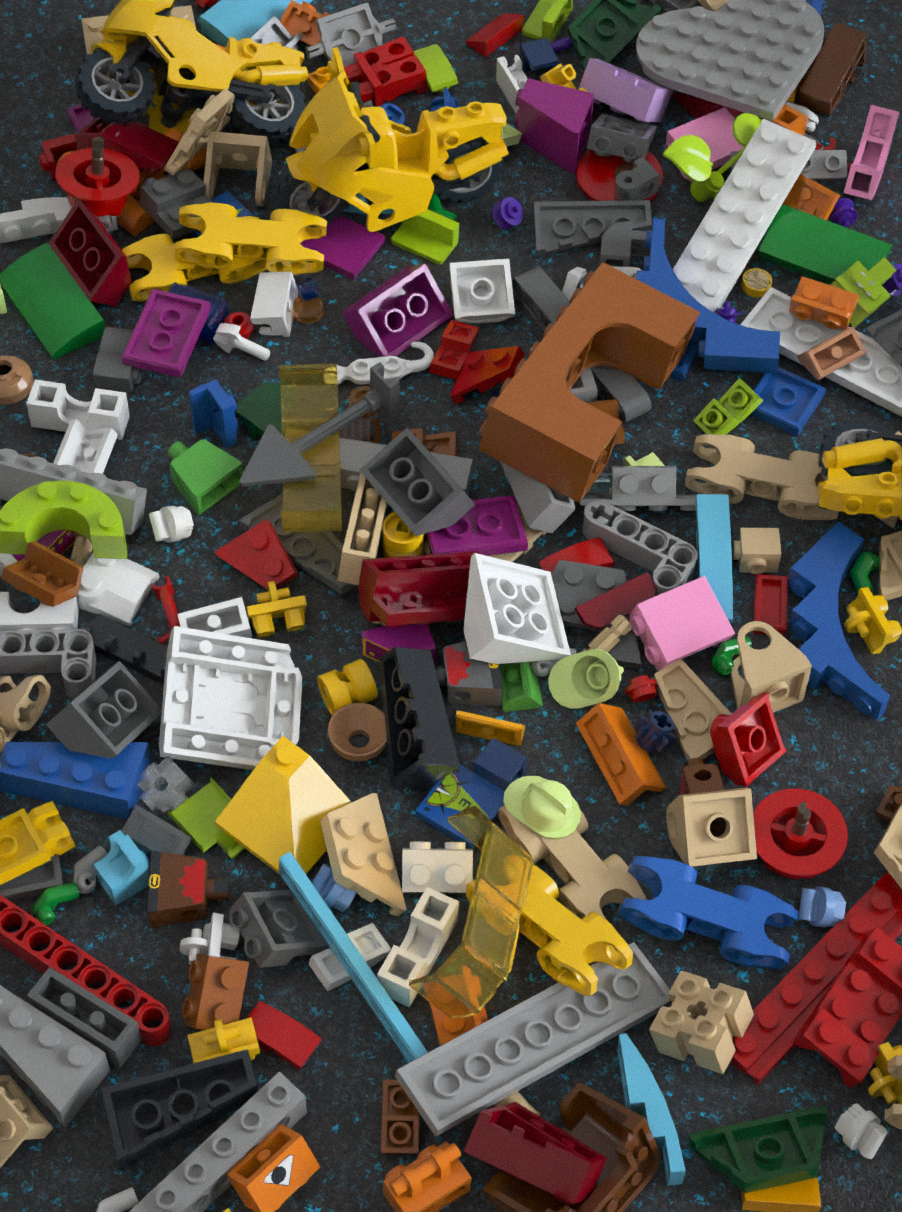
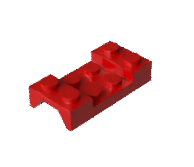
(858, 1008)

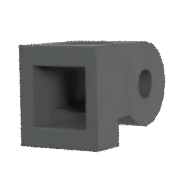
(637, 183)

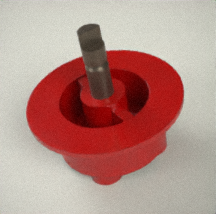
(98, 177)
(799, 833)

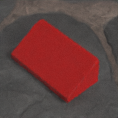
(496, 33)

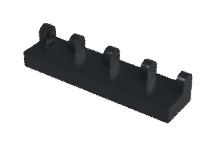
(128, 647)

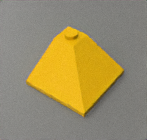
(282, 807)

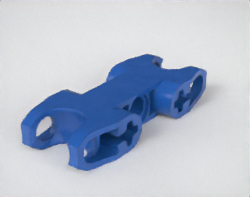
(683, 906)

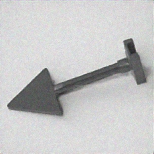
(282, 462)

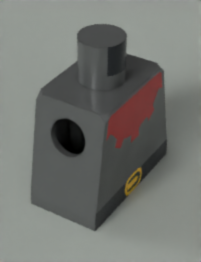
(468, 679)

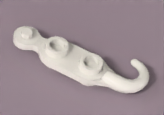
(394, 367)

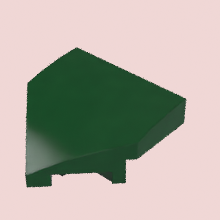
(261, 409)

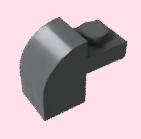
(622, 244)

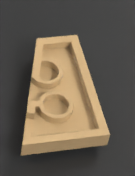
(690, 707)

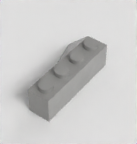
(541, 505)

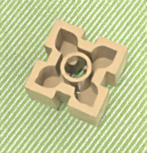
(701, 1022)

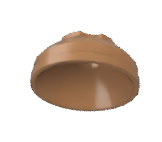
(16, 383)
(354, 720)

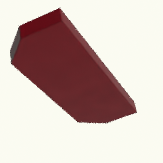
(619, 600)

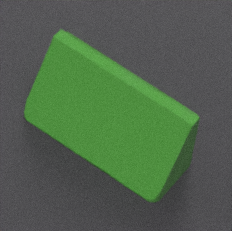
(519, 687)

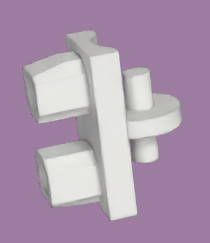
(215, 936)

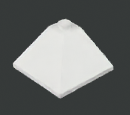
(512, 613)

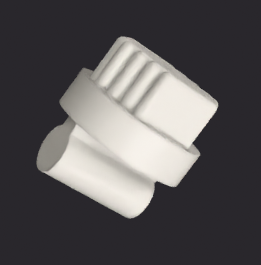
(171, 523)
(861, 1130)

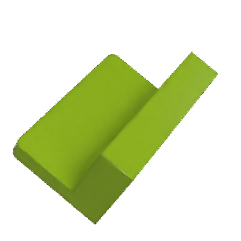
(547, 19)
(428, 236)

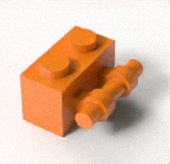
(429, 1181)

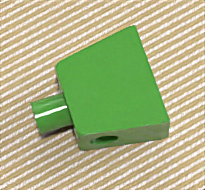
(203, 473)

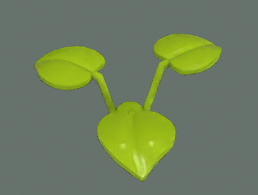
(693, 155)

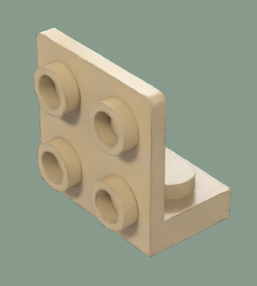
(18, 1118)

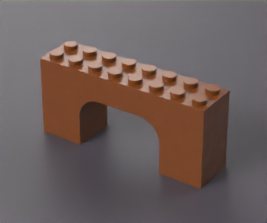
(539, 421)

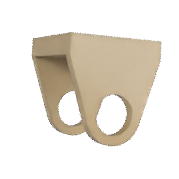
(238, 152)
(775, 670)
(692, 833)

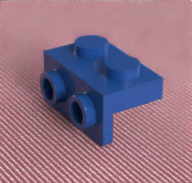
(214, 409)

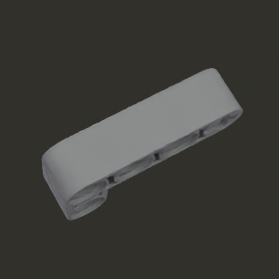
(637, 539)
(61, 658)

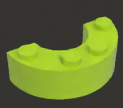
(62, 507)

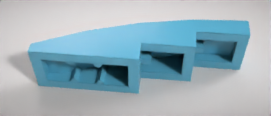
(714, 547)
(646, 1099)

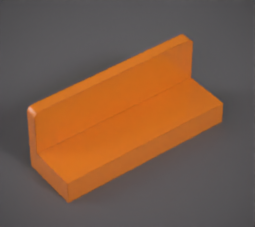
(618, 753)

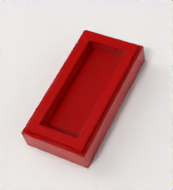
(771, 602)

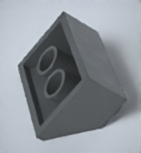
(416, 485)
(106, 715)

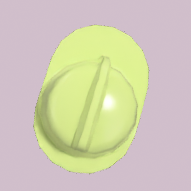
(585, 679)
(543, 806)

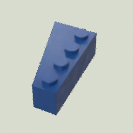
(74, 778)

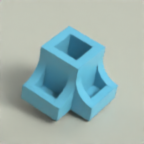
(123, 869)

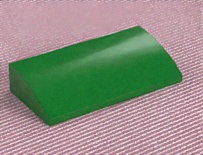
(818, 246)
(51, 302)

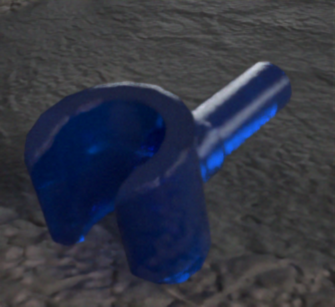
(308, 290)

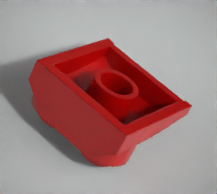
(747, 740)

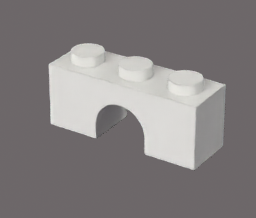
(54, 408)
(43, 618)
(427, 934)

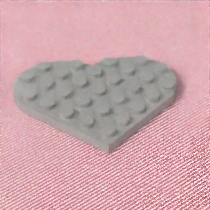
(735, 57)

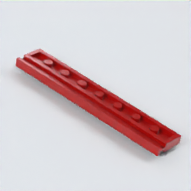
(792, 1001)

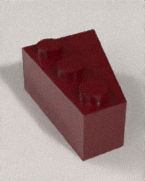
(536, 1152)

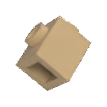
(757, 550)

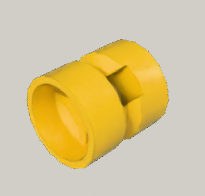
(399, 539)
(347, 687)

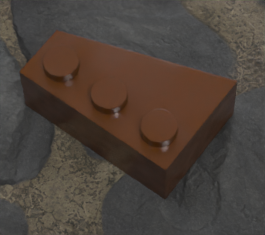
(832, 69)

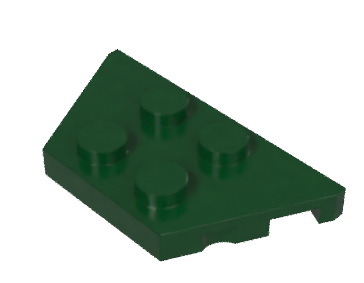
(608, 28)
(766, 1149)

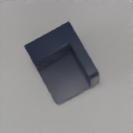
(538, 55)
(500, 764)

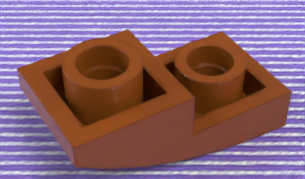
(399, 1121)

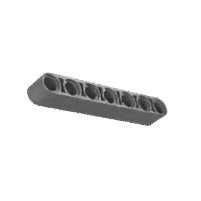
(543, 302)

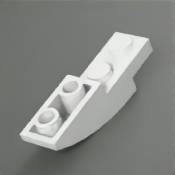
(40, 218)

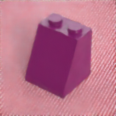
(554, 121)

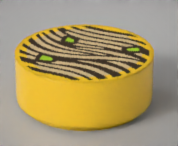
(756, 282)

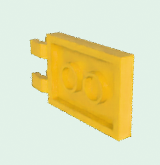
(31, 840)

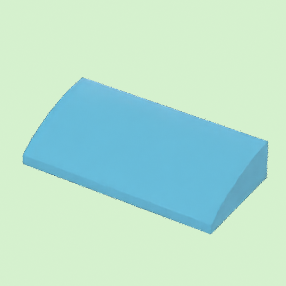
(240, 18)

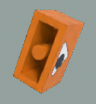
(273, 1170)

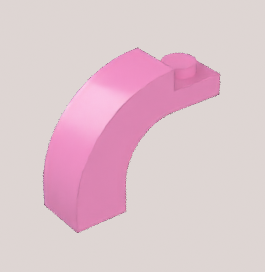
(872, 153)

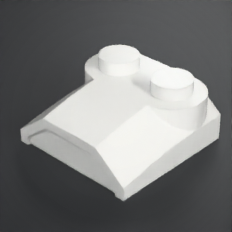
(482, 291)
(114, 588)

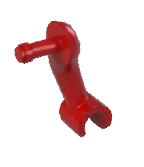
(165, 595)

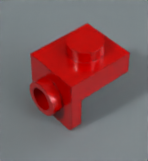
(53, 150)

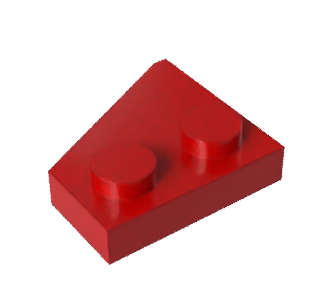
(485, 370)
(260, 556)

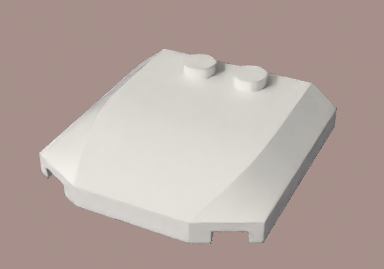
(227, 698)

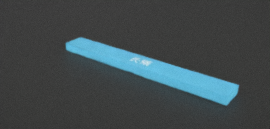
(350, 959)

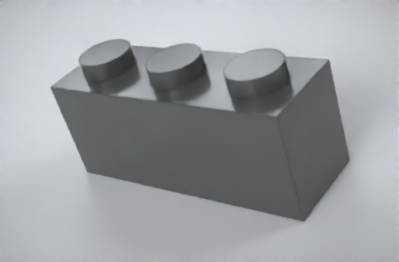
(86, 1016)

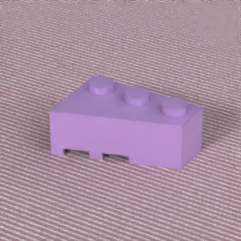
(625, 91)

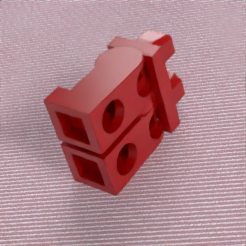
(387, 72)

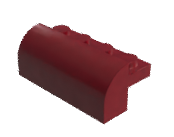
(415, 588)

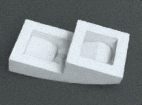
(368, 943)

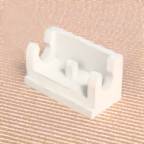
(510, 79)
(274, 303)

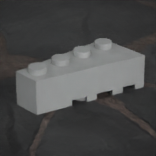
(49, 1057)

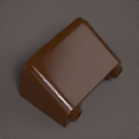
(606, 1128)

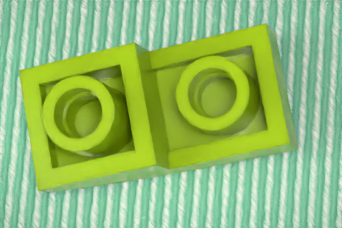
(438, 69)
(730, 410)

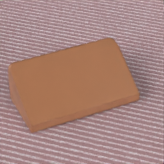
(832, 353)

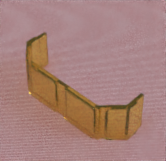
(307, 402)
(492, 924)

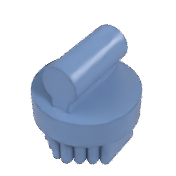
(332, 892)
(821, 906)

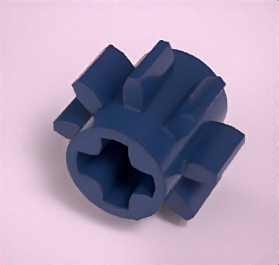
(655, 731)

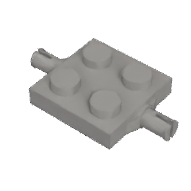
(350, 31)

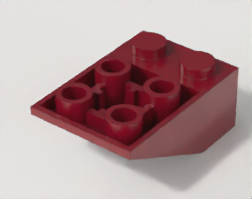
(138, 142)

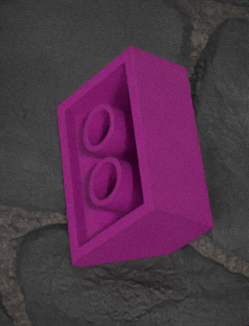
(398, 312)

